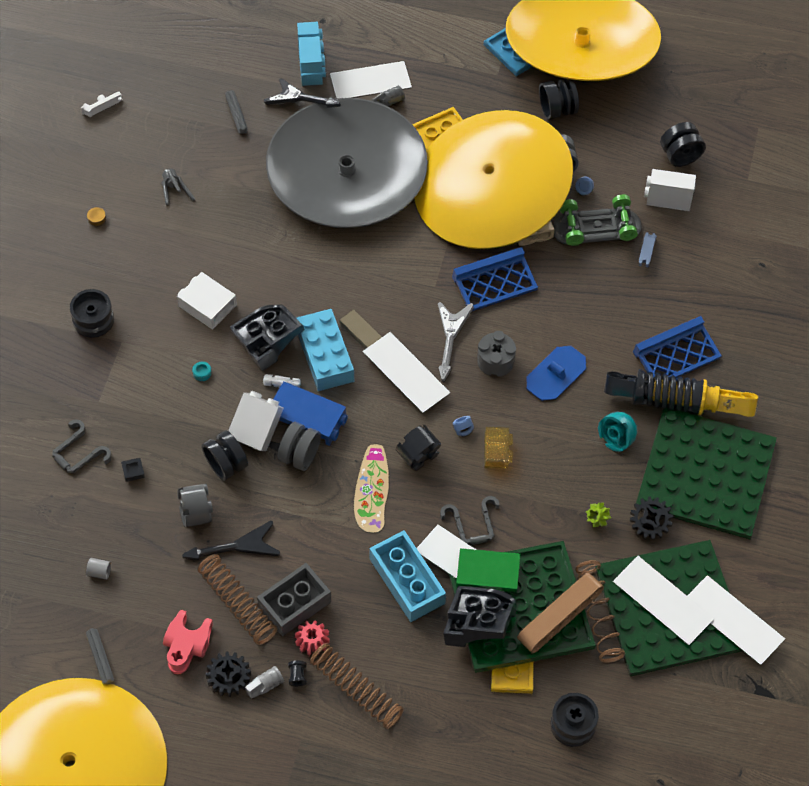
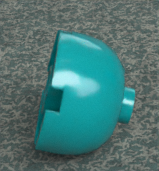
(618, 430)

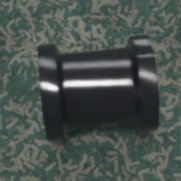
(297, 673)

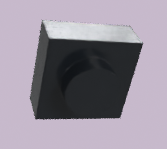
(133, 469)

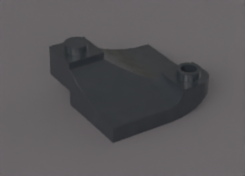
(267, 333)
(478, 615)

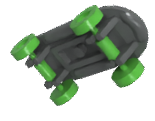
(597, 225)

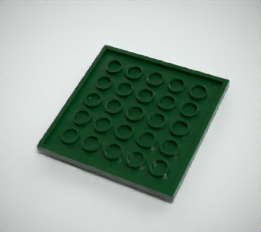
(708, 472)
(542, 578)
(643, 637)

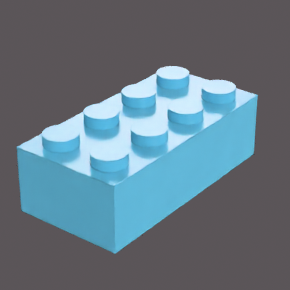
(325, 350)
(407, 576)

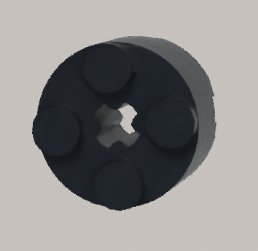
(418, 447)

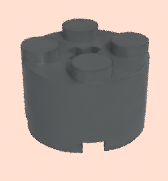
(496, 354)
(194, 505)

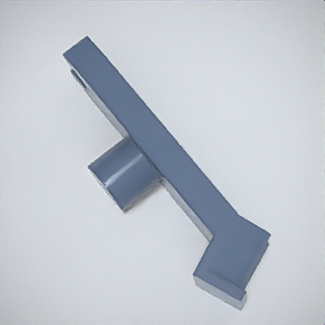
(647, 249)

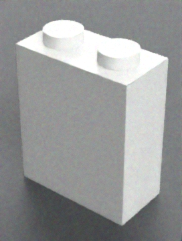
(670, 189)
(206, 300)
(255, 420)

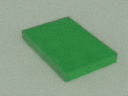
(488, 569)

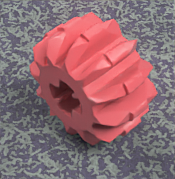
(311, 630)

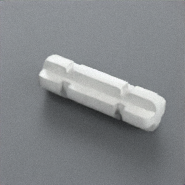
(278, 380)

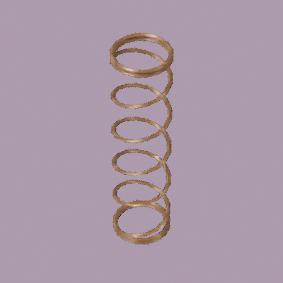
(607, 652)

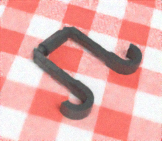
(64, 464)
(477, 539)

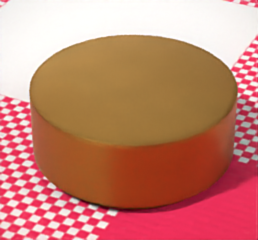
(96, 216)

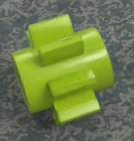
(598, 514)

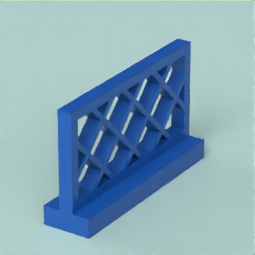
(489, 265)
(672, 336)

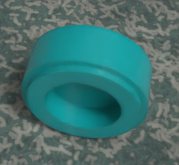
(202, 371)

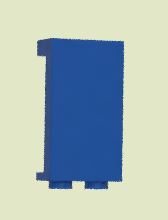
(311, 411)

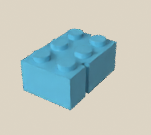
(311, 53)

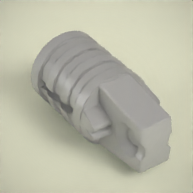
(264, 682)

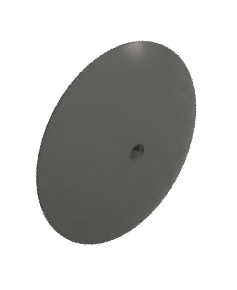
(346, 163)

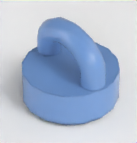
(584, 185)
(463, 423)

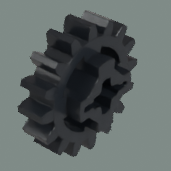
(657, 513)
(218, 673)

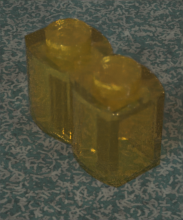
(497, 447)

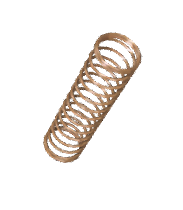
(212, 569)
(389, 715)

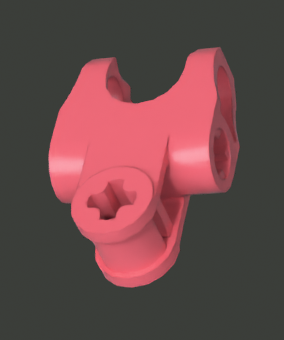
(185, 642)

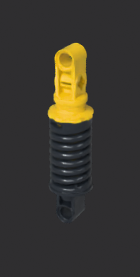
(690, 394)

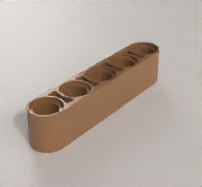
(560, 612)

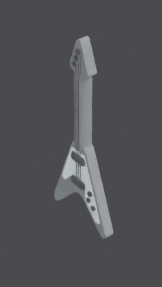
(452, 324)

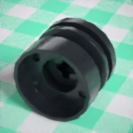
(558, 98)

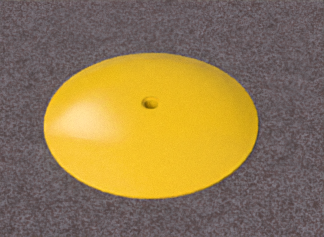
(584, 37)
(494, 179)
(82, 722)

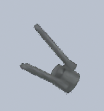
(172, 180)

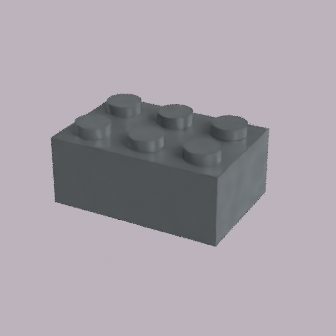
(294, 599)

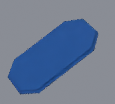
(556, 373)

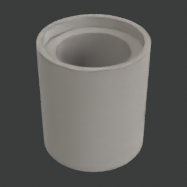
(98, 568)

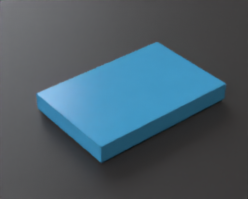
(500, 48)

